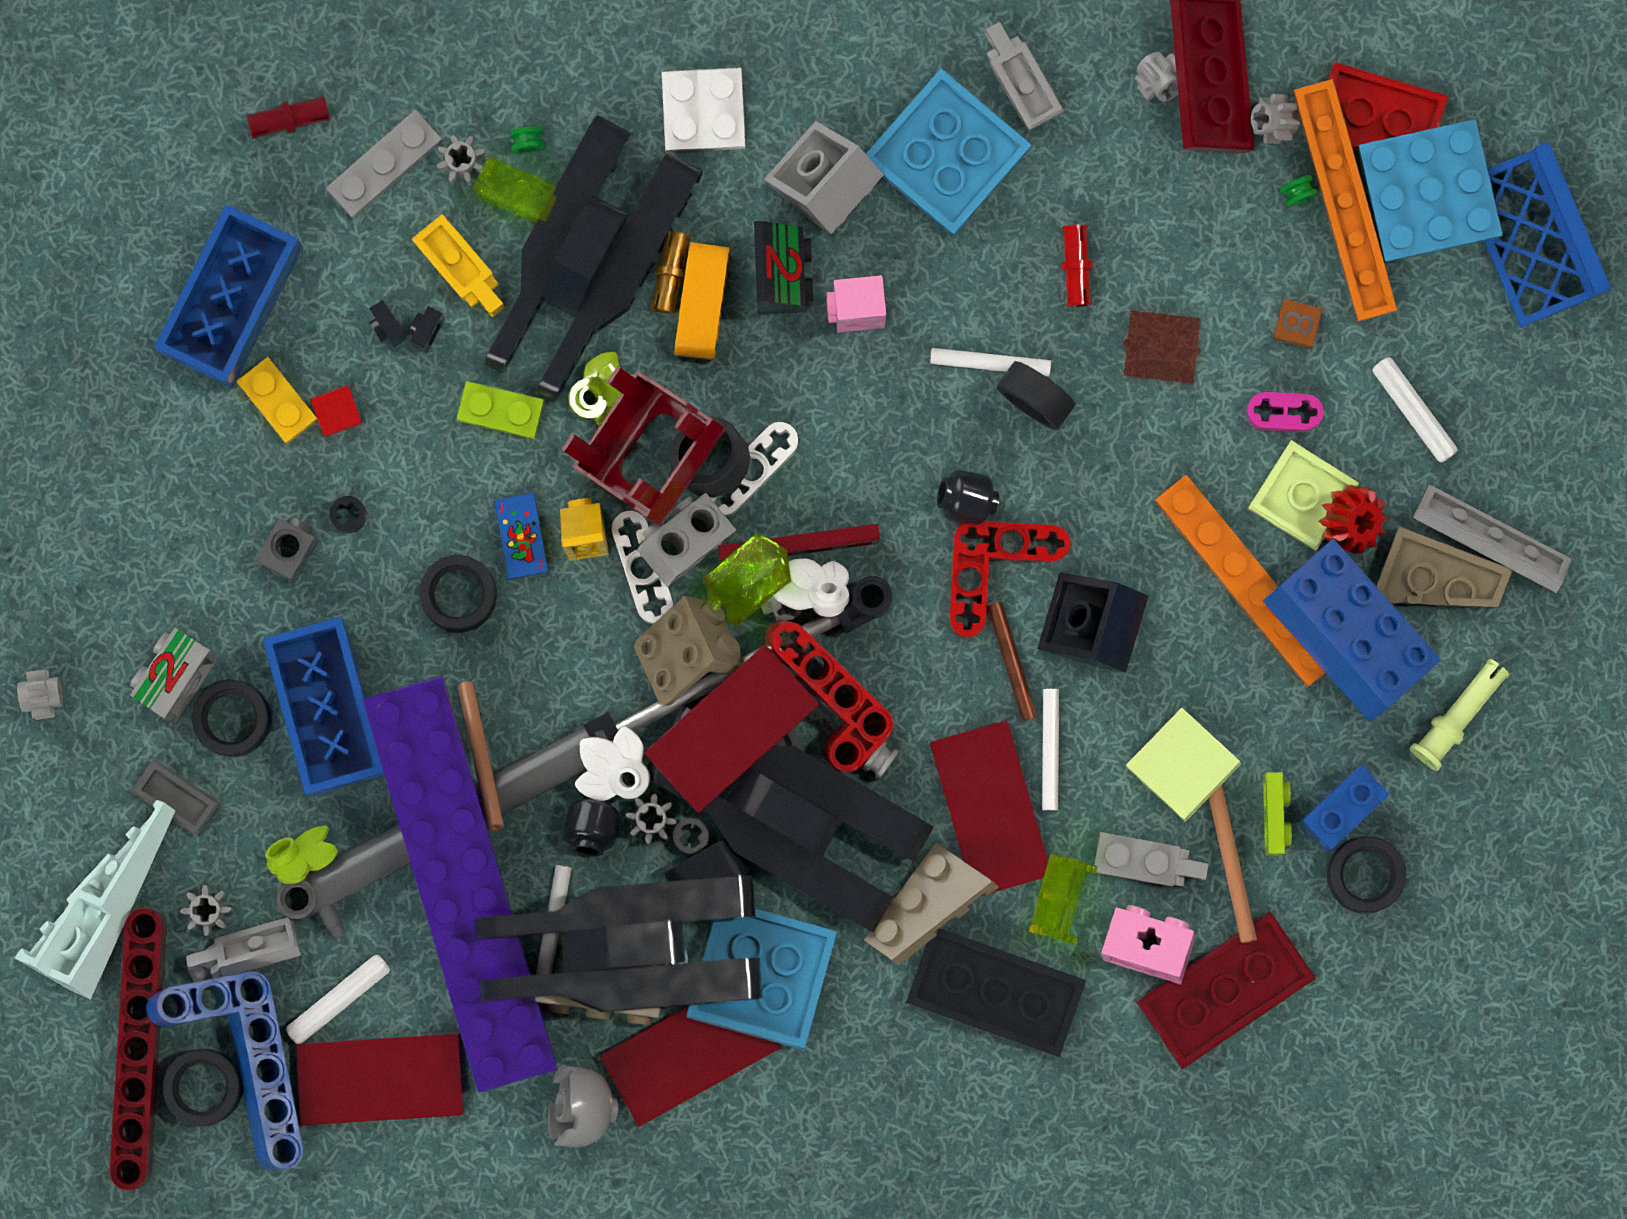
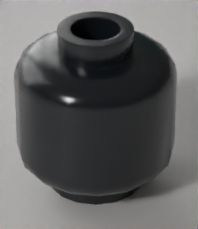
(967, 497)
(591, 826)

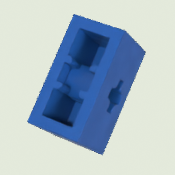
(1344, 808)

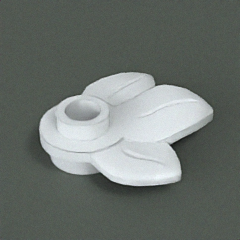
(816, 587)
(607, 763)

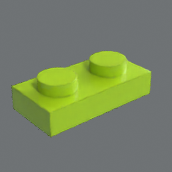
(500, 410)
(1276, 831)

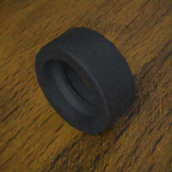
(1036, 395)
(728, 476)
(432, 577)
(213, 693)
(1388, 853)
(174, 1100)

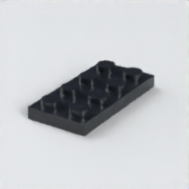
(996, 992)

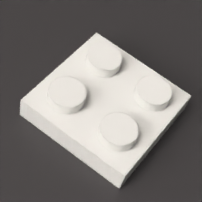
(703, 110)

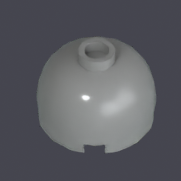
(581, 1107)

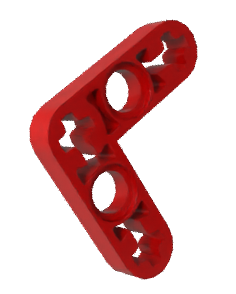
(979, 560)

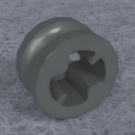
(678, 834)

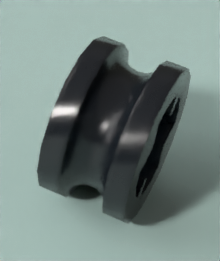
(348, 526)

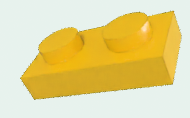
(277, 400)

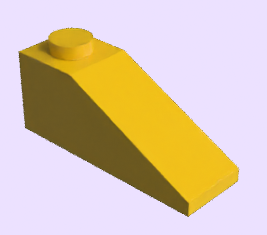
(583, 530)

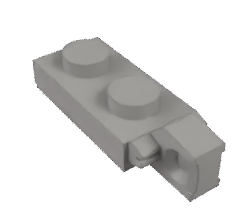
(1021, 79)
(1146, 861)
(246, 950)

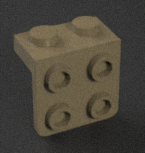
(686, 647)

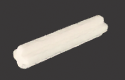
(1414, 409)
(337, 999)

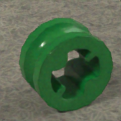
(527, 139)
(1299, 191)

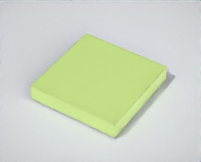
(1296, 492)
(1183, 764)

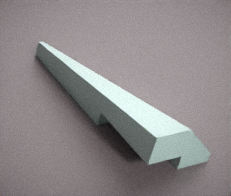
(84, 935)

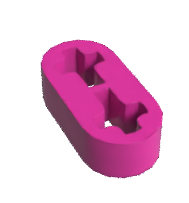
(1286, 402)

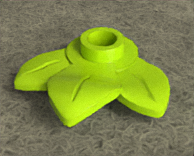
(594, 379)
(295, 858)

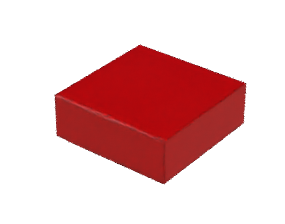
(336, 411)

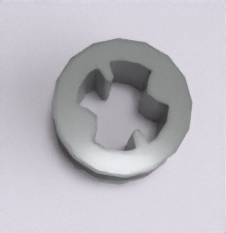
(880, 760)

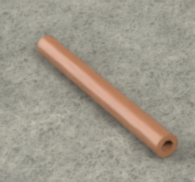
(480, 756)
(1232, 866)

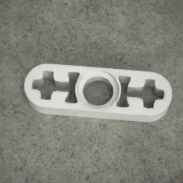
(779, 454)
(624, 542)

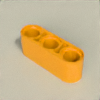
(702, 301)

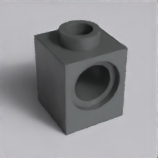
(288, 567)

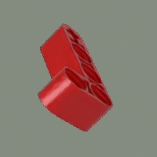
(825, 687)

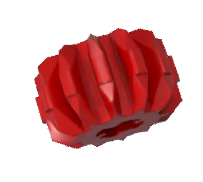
(1354, 518)

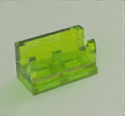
(514, 190)
(748, 578)
(1059, 898)

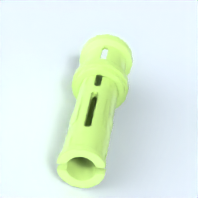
(1448, 729)

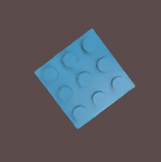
(947, 152)
(1429, 191)
(792, 975)

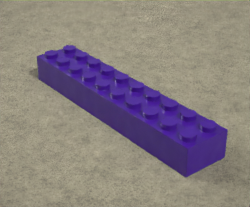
(457, 878)

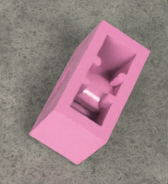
(857, 304)
(1127, 950)

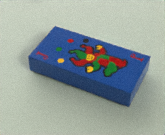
(521, 536)

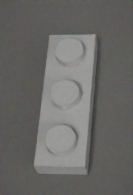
(384, 164)

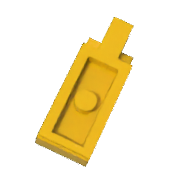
(459, 264)

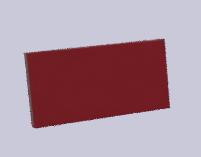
(1212, 75)
(731, 728)
(990, 805)
(1226, 991)
(678, 1062)
(379, 1079)

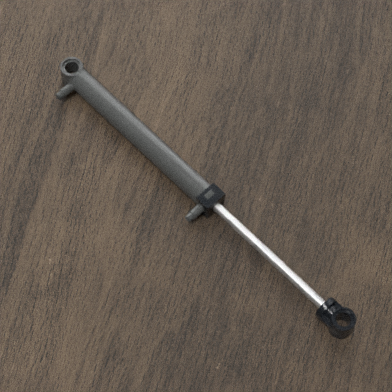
(532, 778)

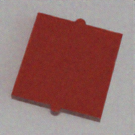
(1161, 347)

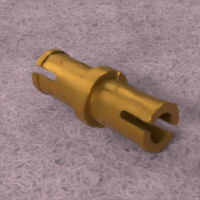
(670, 273)

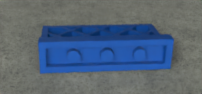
(1571, 233)

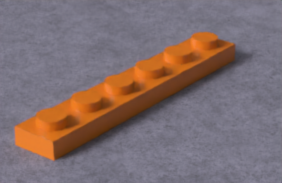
(1345, 200)
(1235, 569)

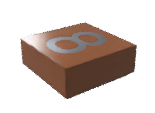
(1297, 323)

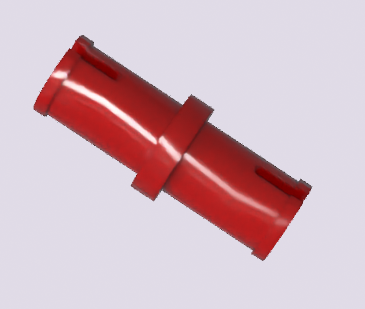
(1077, 265)

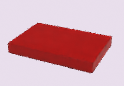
(1382, 106)

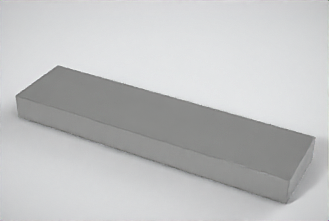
(1492, 538)

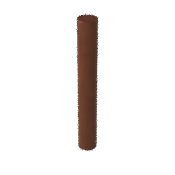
(1012, 661)

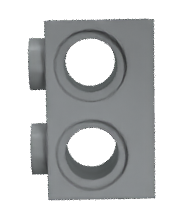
(690, 544)

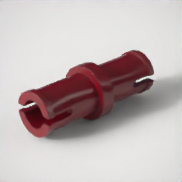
(288, 117)

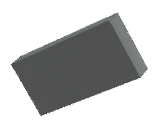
(191, 804)

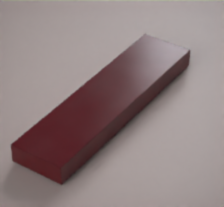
(817, 541)

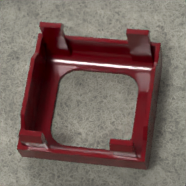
(635, 408)

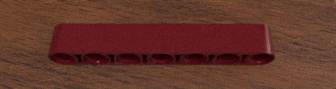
(126, 1066)

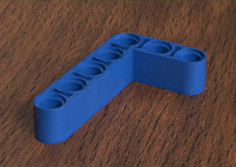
(248, 1055)

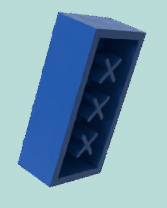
(228, 296)
(1352, 630)
(324, 706)

